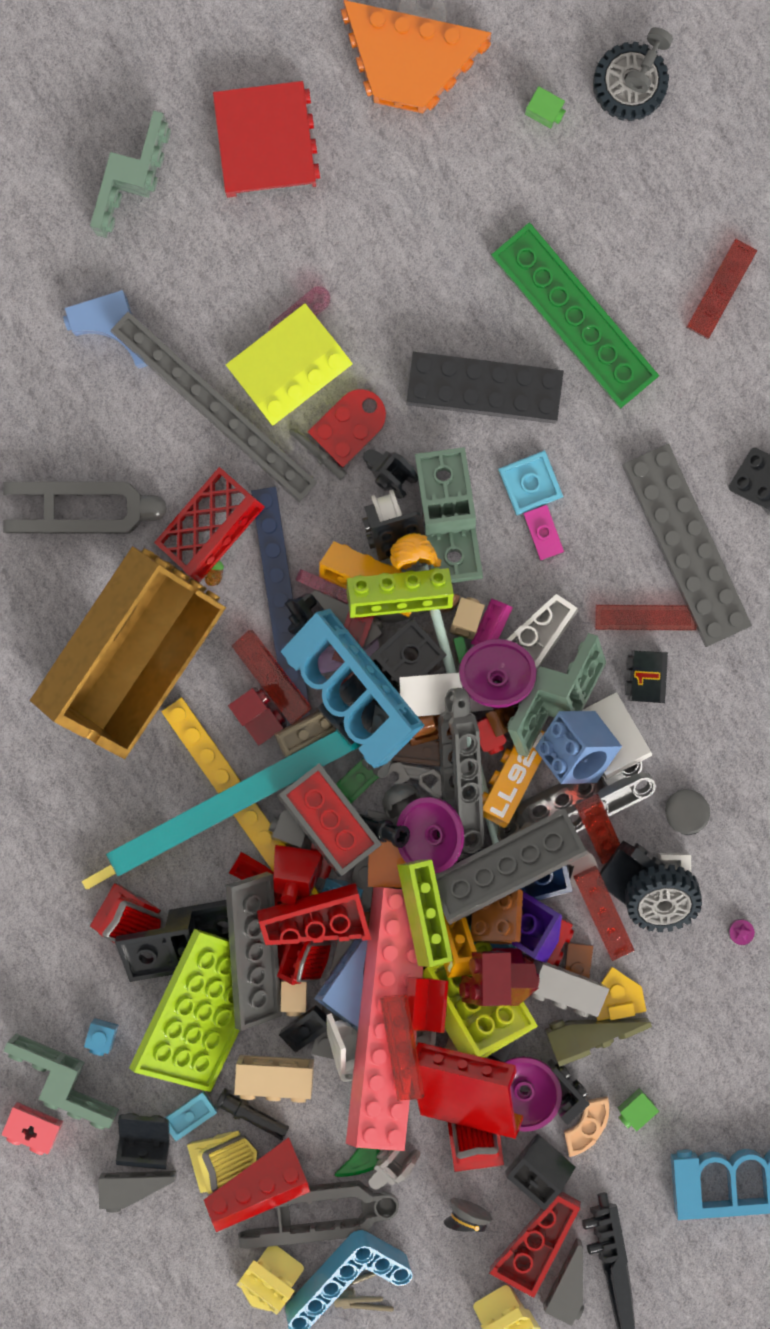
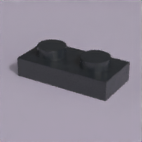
(304, 1029)

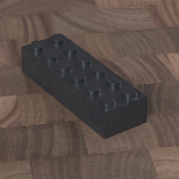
(484, 387)

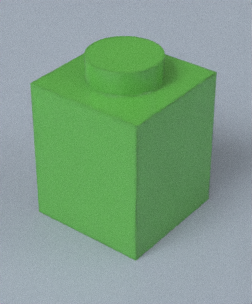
(545, 108)
(637, 1110)

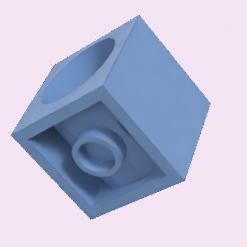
(578, 747)

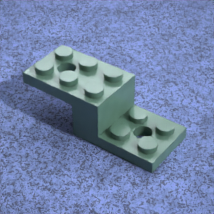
(130, 175)
(449, 511)
(556, 693)
(60, 1084)

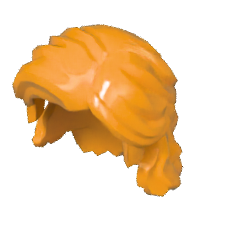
(412, 549)

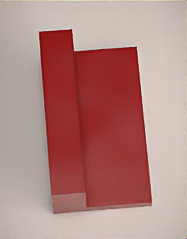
(427, 1003)

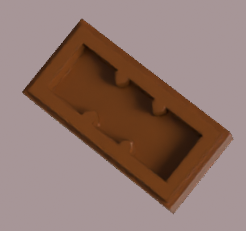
(579, 958)

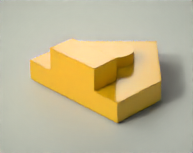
(623, 998)

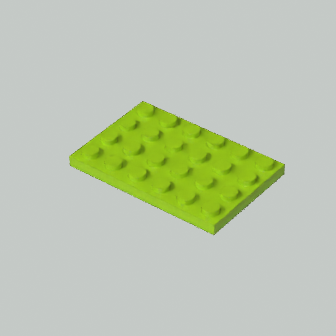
(194, 1018)

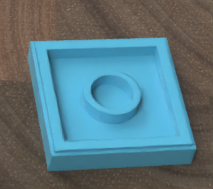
(530, 483)

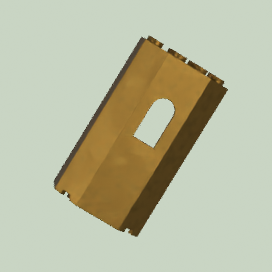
(128, 652)

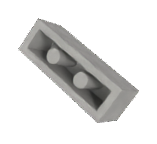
(569, 989)

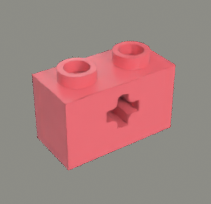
(45, 1129)

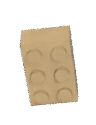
(274, 1078)

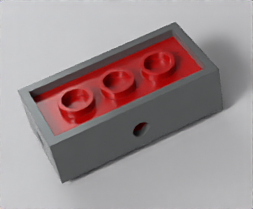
(329, 820)

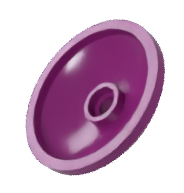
(501, 662)
(424, 820)
(544, 1095)

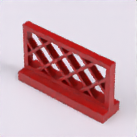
(226, 533)

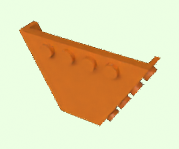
(409, 56)

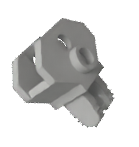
(392, 1167)

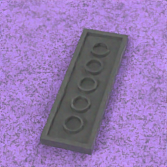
(509, 865)
(252, 962)

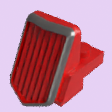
(125, 914)
(302, 961)
(474, 1148)

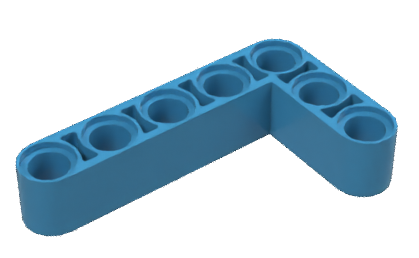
(354, 1255)

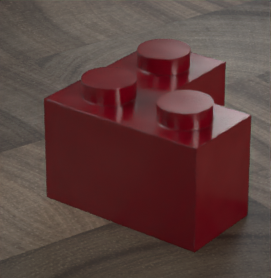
(256, 715)
(523, 976)
(489, 980)

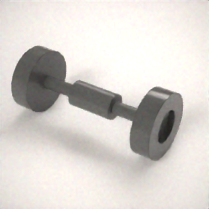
(658, 39)

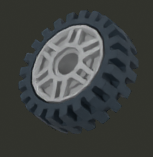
(616, 95)
(663, 898)

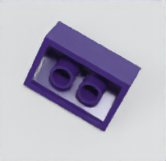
(538, 929)

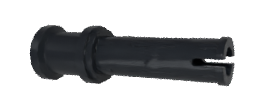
(387, 831)
(240, 1109)

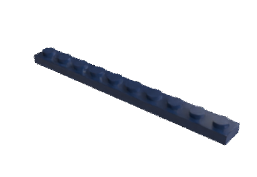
(277, 579)

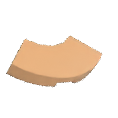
(589, 1127)

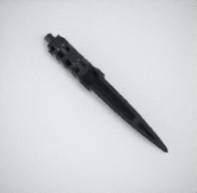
(614, 1259)

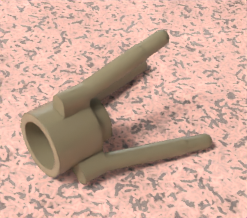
(348, 1298)

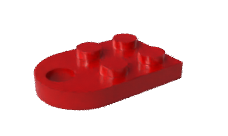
(348, 427)

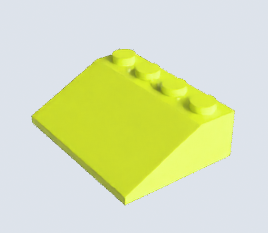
(289, 364)
(480, 1028)

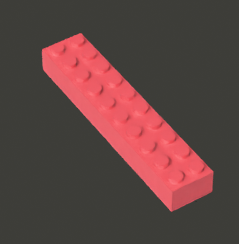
(374, 1112)

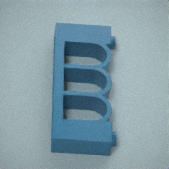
(303, 655)
(687, 1185)

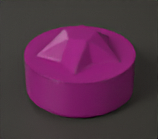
(741, 932)

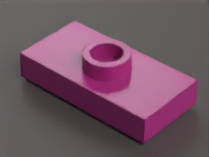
(543, 532)
(492, 622)

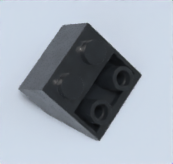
(540, 1171)

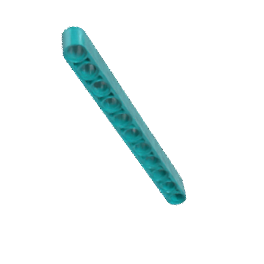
(228, 803)

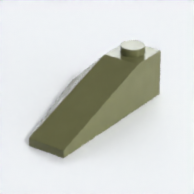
(575, 1038)

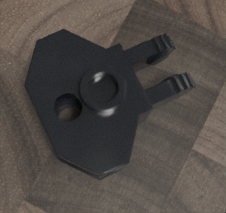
(390, 471)

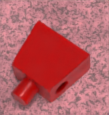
(295, 872)

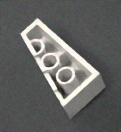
(544, 628)

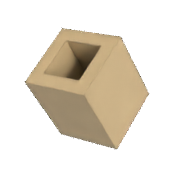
(467, 617)
(293, 998)

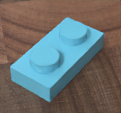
(190, 1115)

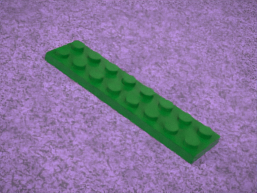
(574, 315)

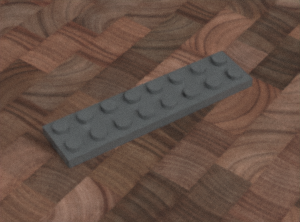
(686, 545)

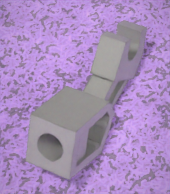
(406, 772)

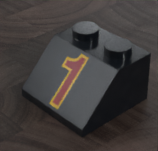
(647, 676)

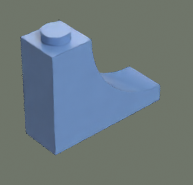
(99, 317)
(344, 986)

